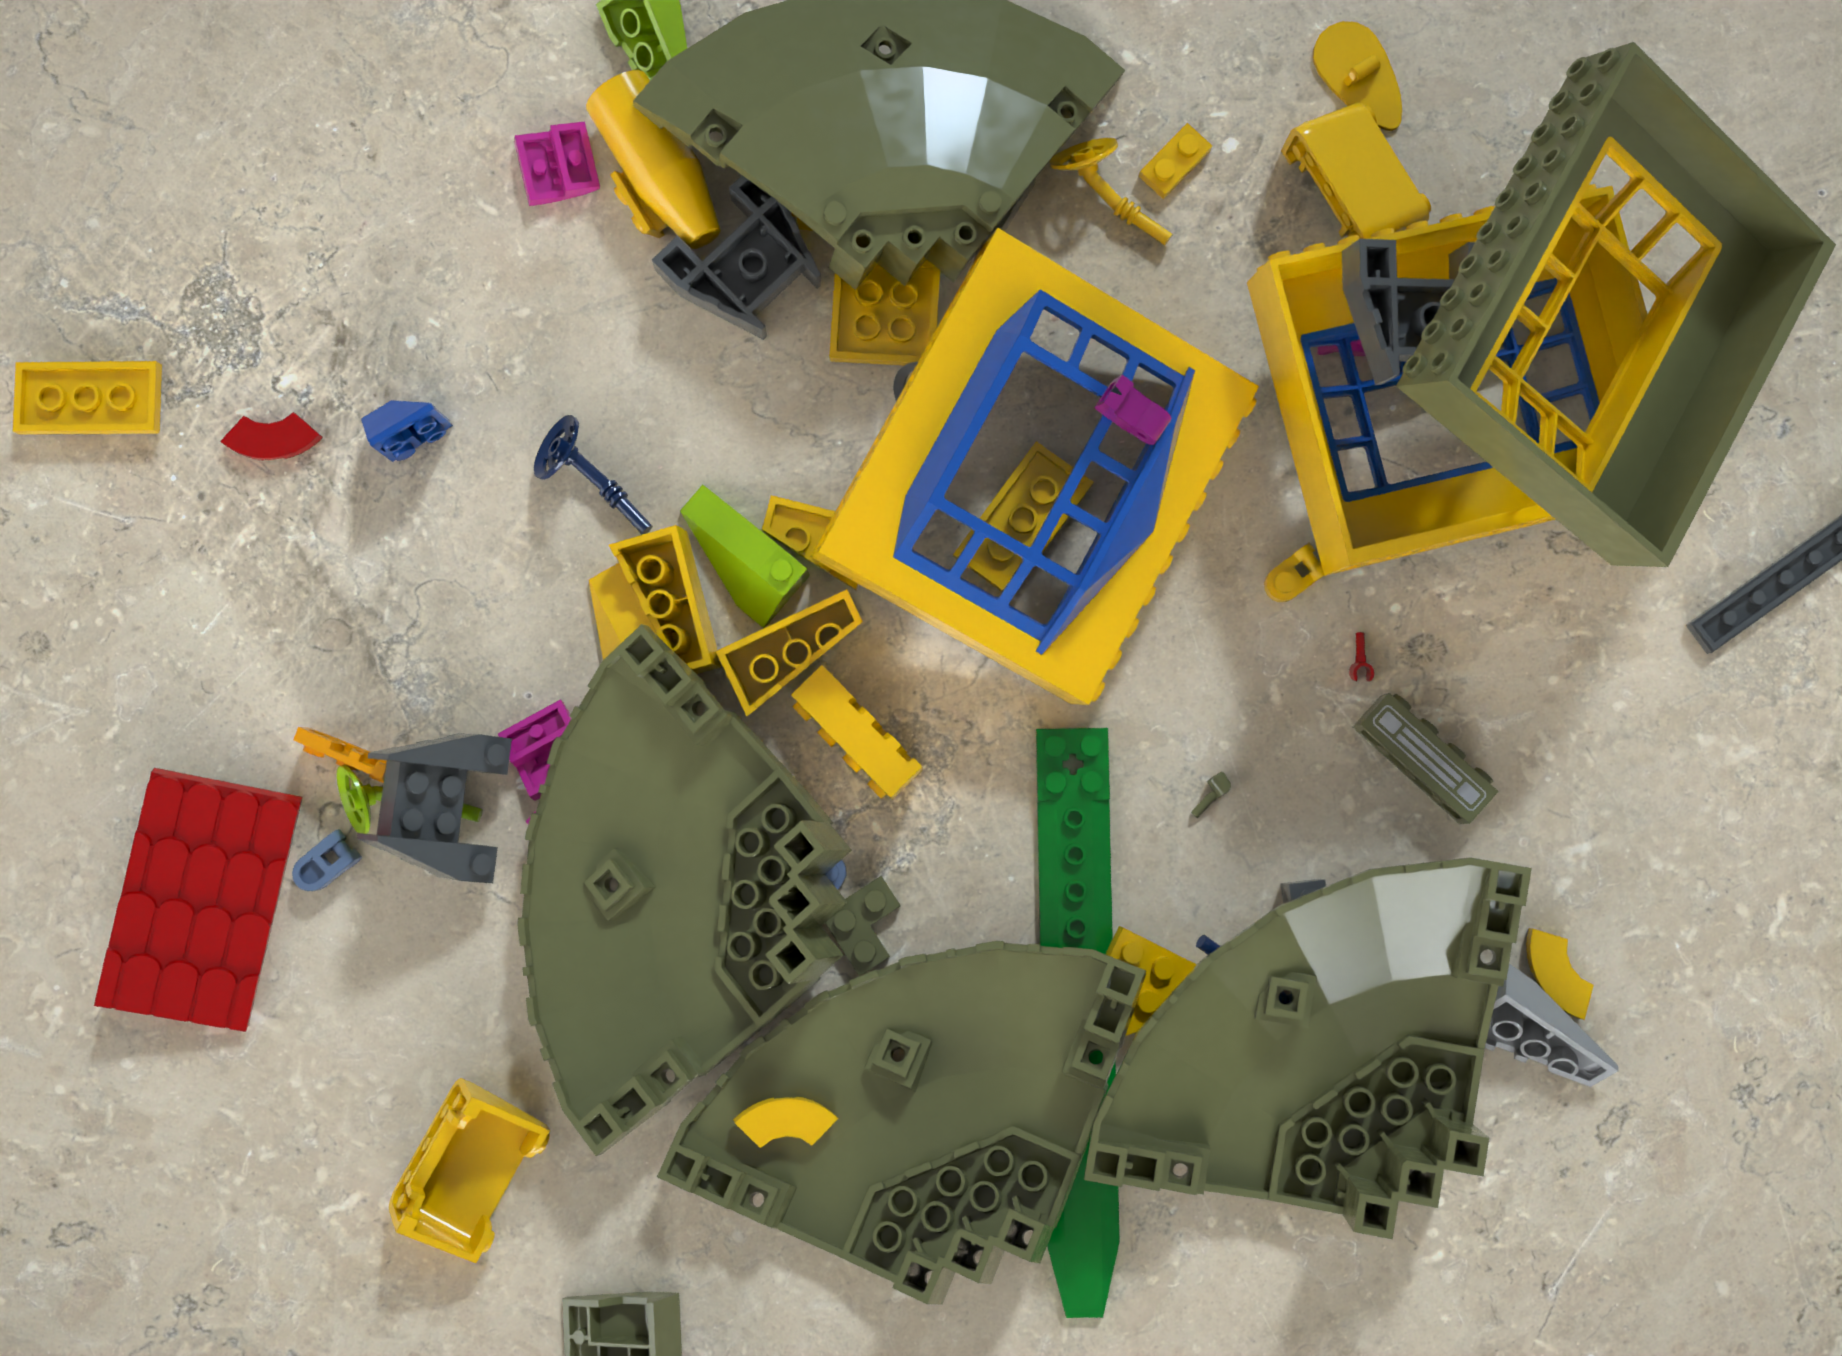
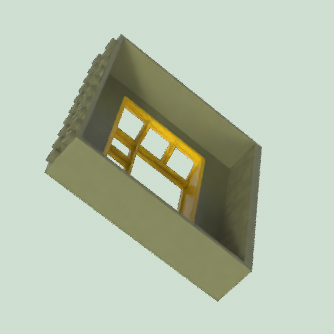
(1700, 346)

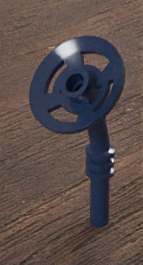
(566, 453)

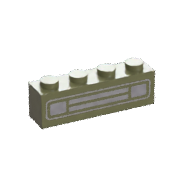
(1425, 758)

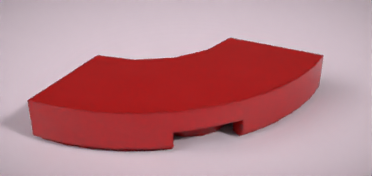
(272, 440)

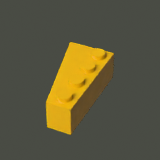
(856, 733)

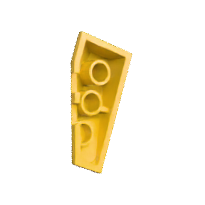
(615, 608)

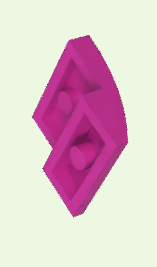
(556, 163)
(533, 742)

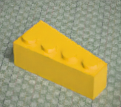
(670, 593)
(780, 652)

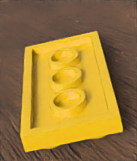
(87, 397)
(1020, 512)

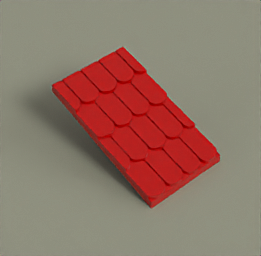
(198, 900)

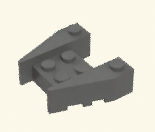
(747, 266)
(1387, 308)
(426, 799)

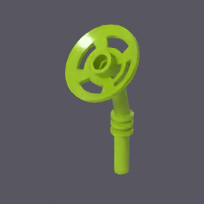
(361, 797)

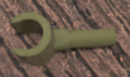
(1220, 786)

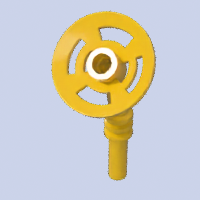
(1085, 160)

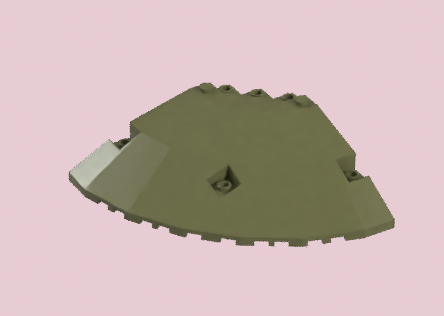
(878, 149)
(709, 862)
(1352, 1083)
(927, 1151)

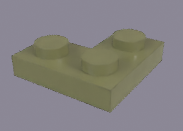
(853, 924)

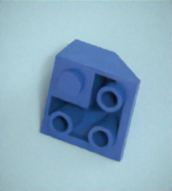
(403, 426)

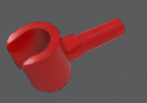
(1361, 659)

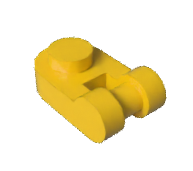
(1285, 582)

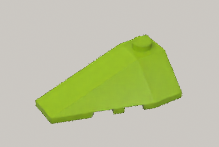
(645, 30)
(748, 562)

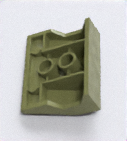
(622, 1324)

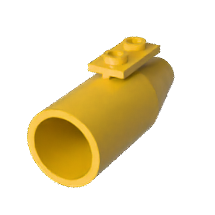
(660, 173)

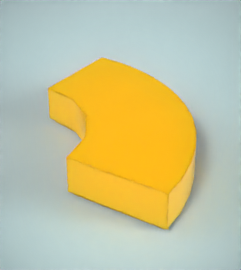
(1554, 973)
(785, 1117)

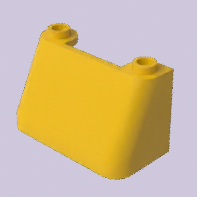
(1357, 172)
(464, 1170)

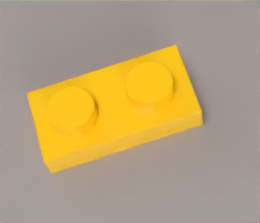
(1175, 160)

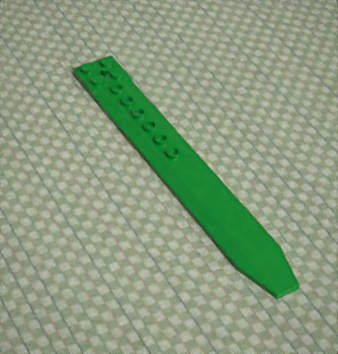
(1078, 914)

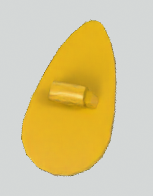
(1359, 70)

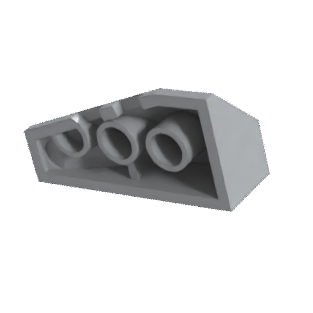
(1538, 1029)

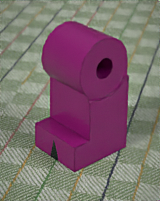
(1133, 411)

